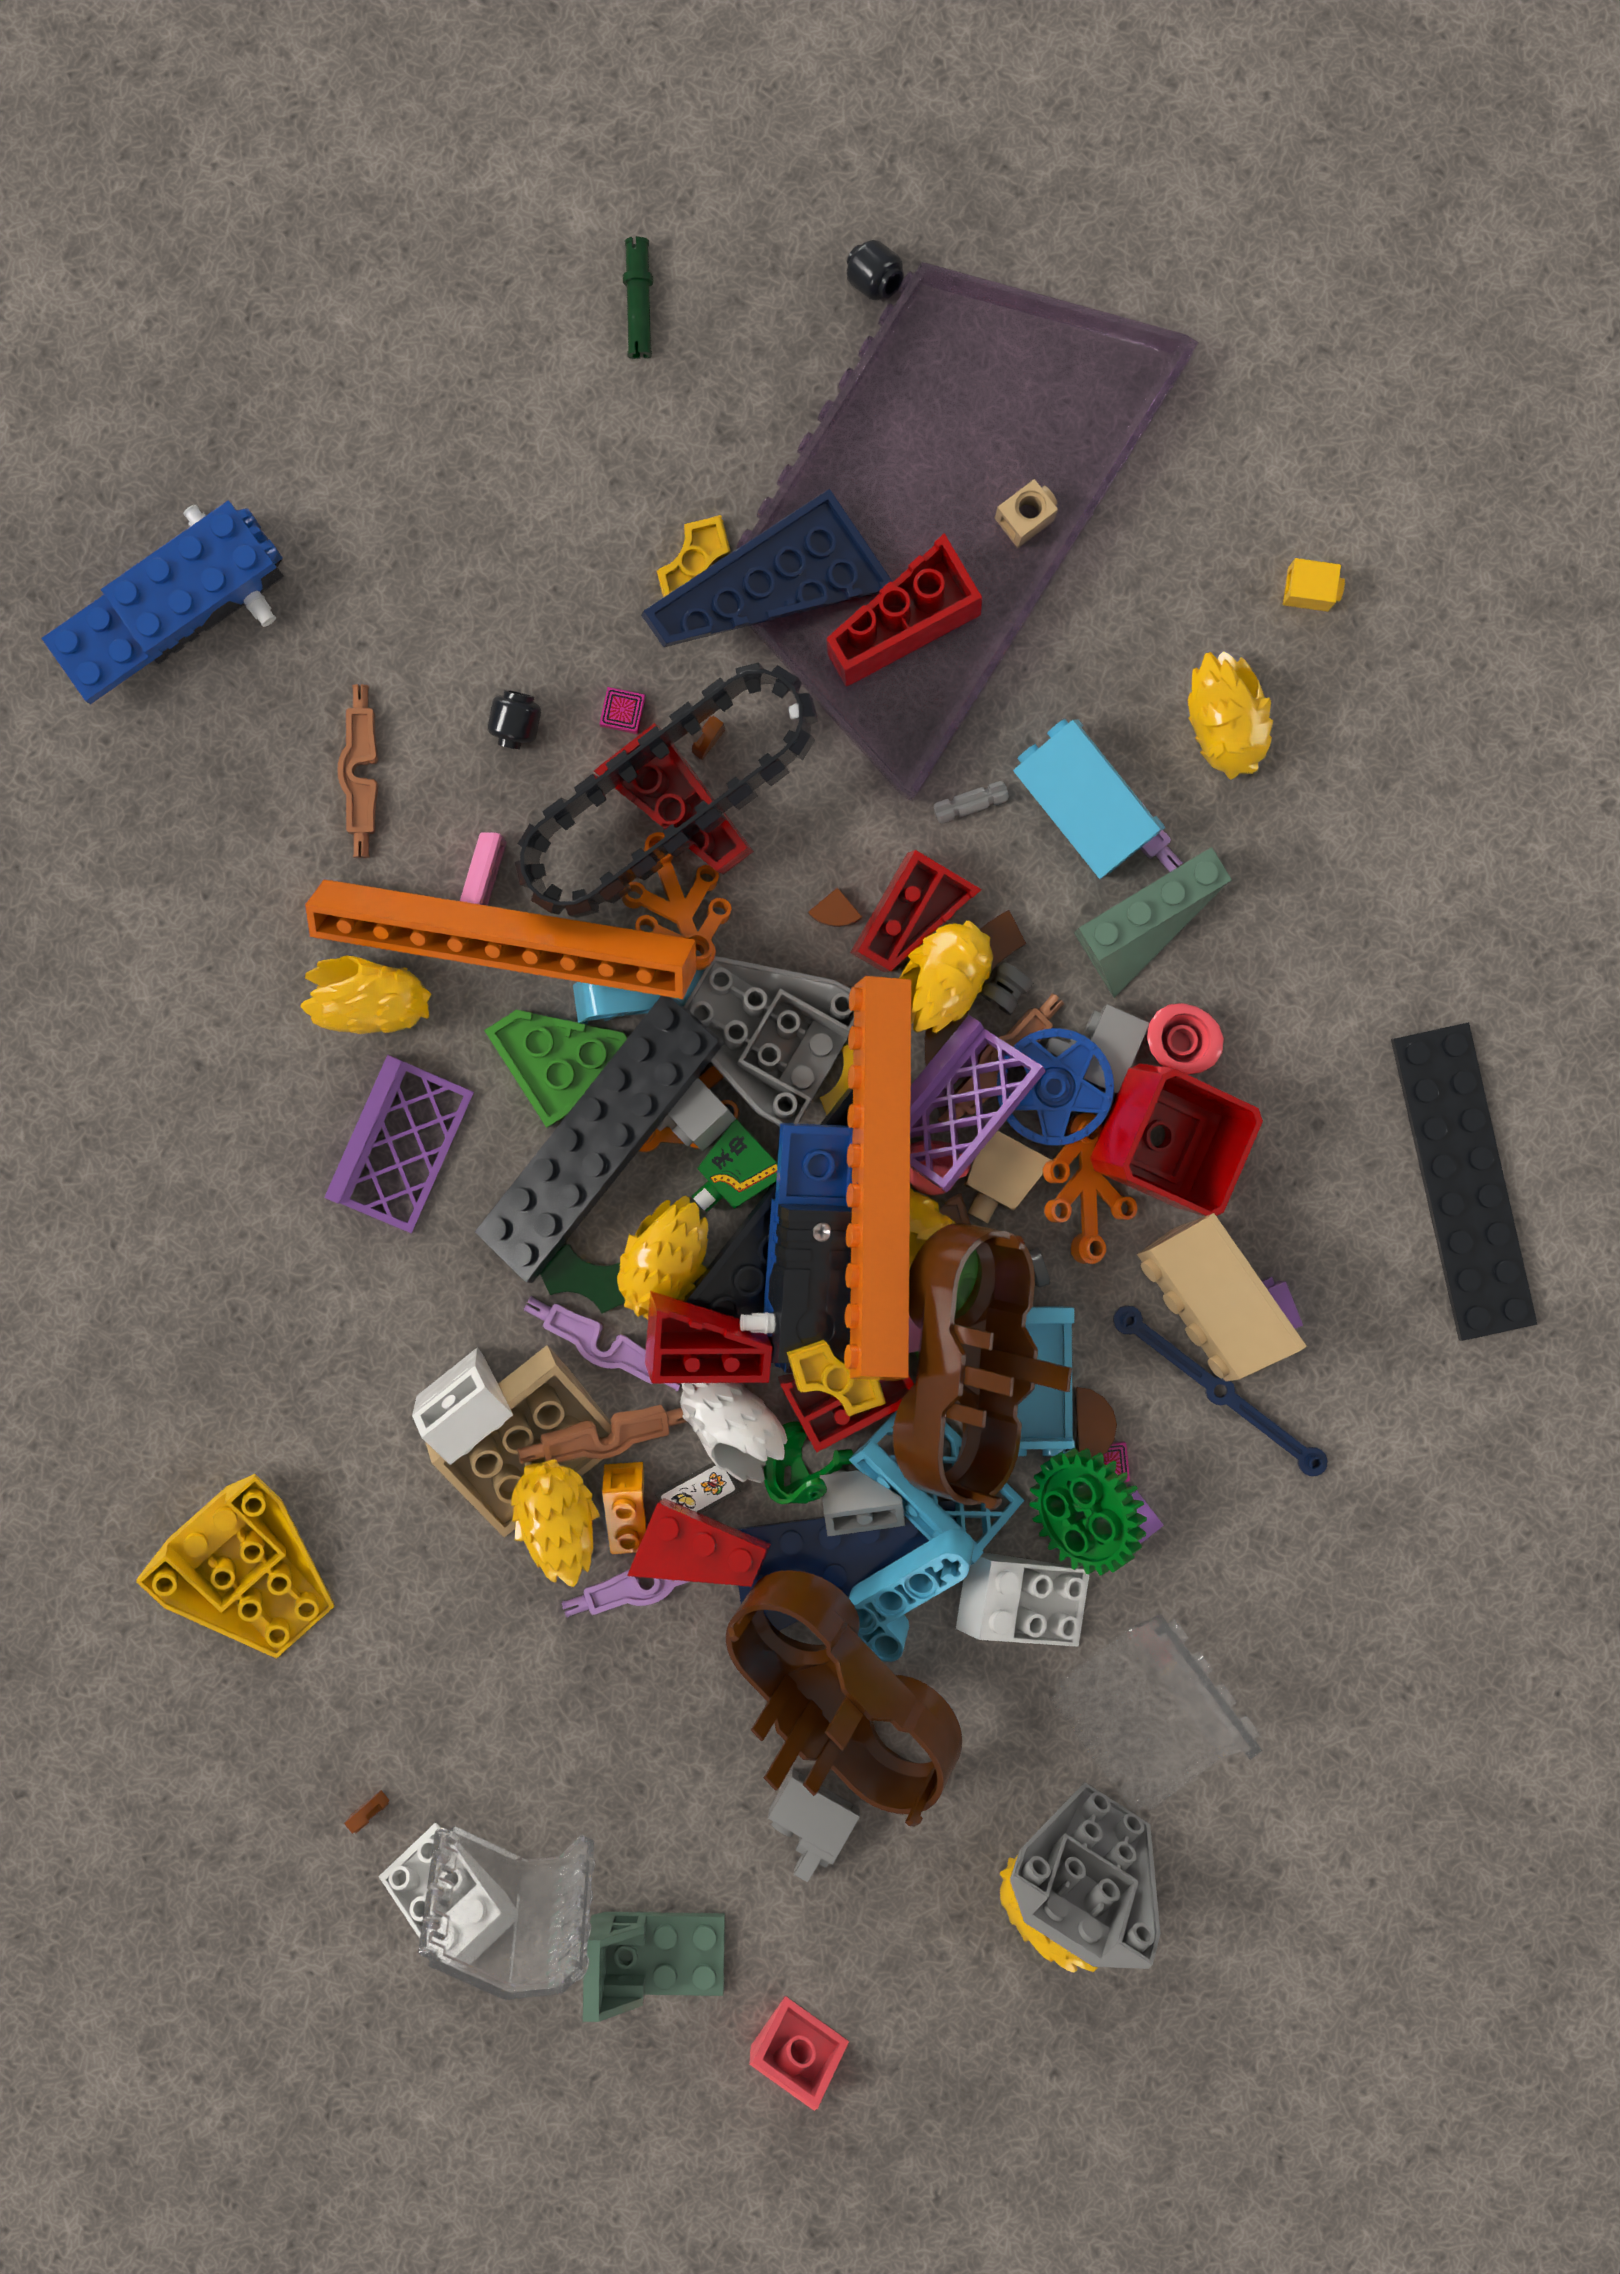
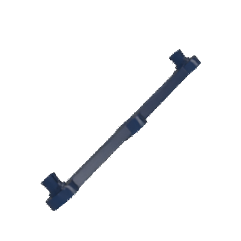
(1130, 1321)

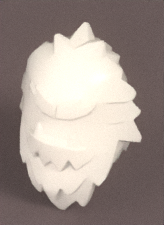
(733, 1427)

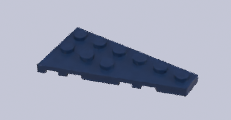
(789, 569)
(838, 1558)

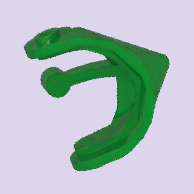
(802, 1486)

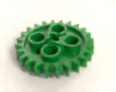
(1088, 1511)

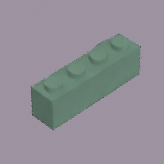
(1143, 924)

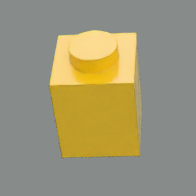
(1313, 585)

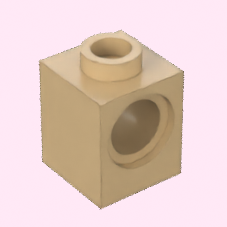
(1015, 524)

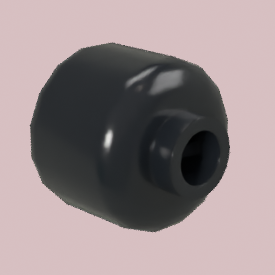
(874, 270)
(514, 719)

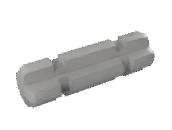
(971, 802)

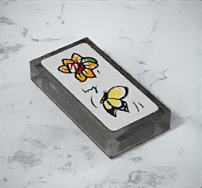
(701, 1489)

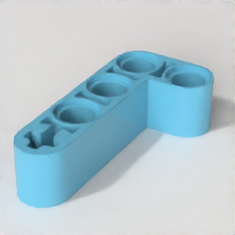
(606, 1002)
(906, 1585)

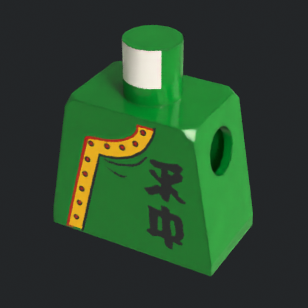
(735, 1169)

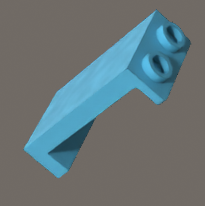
(1086, 798)
(1047, 1411)

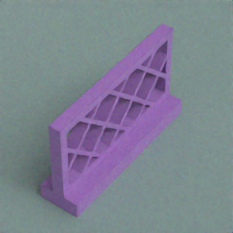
(938, 1080)
(366, 1133)

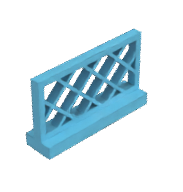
(922, 1508)

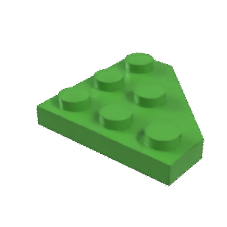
(553, 1058)

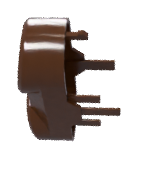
(970, 1358)
(833, 1692)

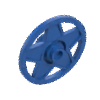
(1062, 1087)

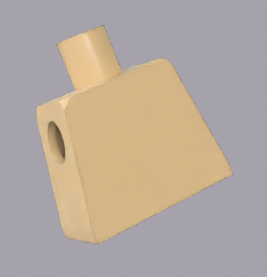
(1002, 1175)

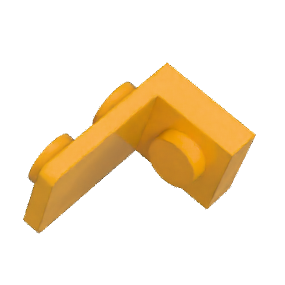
(624, 1506)

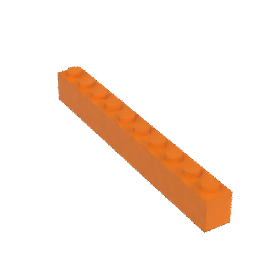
(502, 938)
(879, 1179)

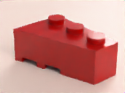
(911, 908)
(702, 1346)
(825, 1417)
(696, 1549)

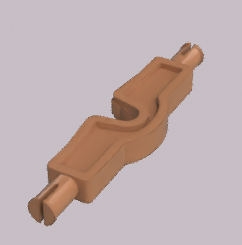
(359, 750)
(1030, 1022)
(583, 1438)

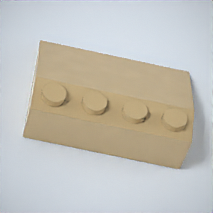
(1219, 1299)
(542, 1400)

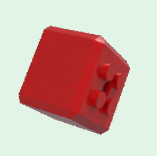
(1203, 1142)

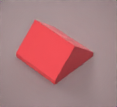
(798, 2052)

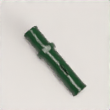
(638, 280)

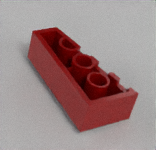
(907, 614)
(668, 794)

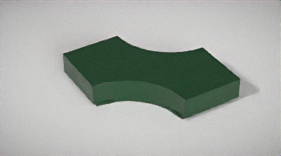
(573, 1274)

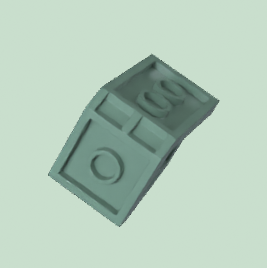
(651, 1956)

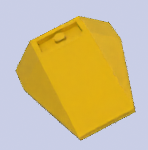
(241, 1570)

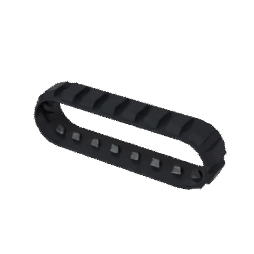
(624, 767)

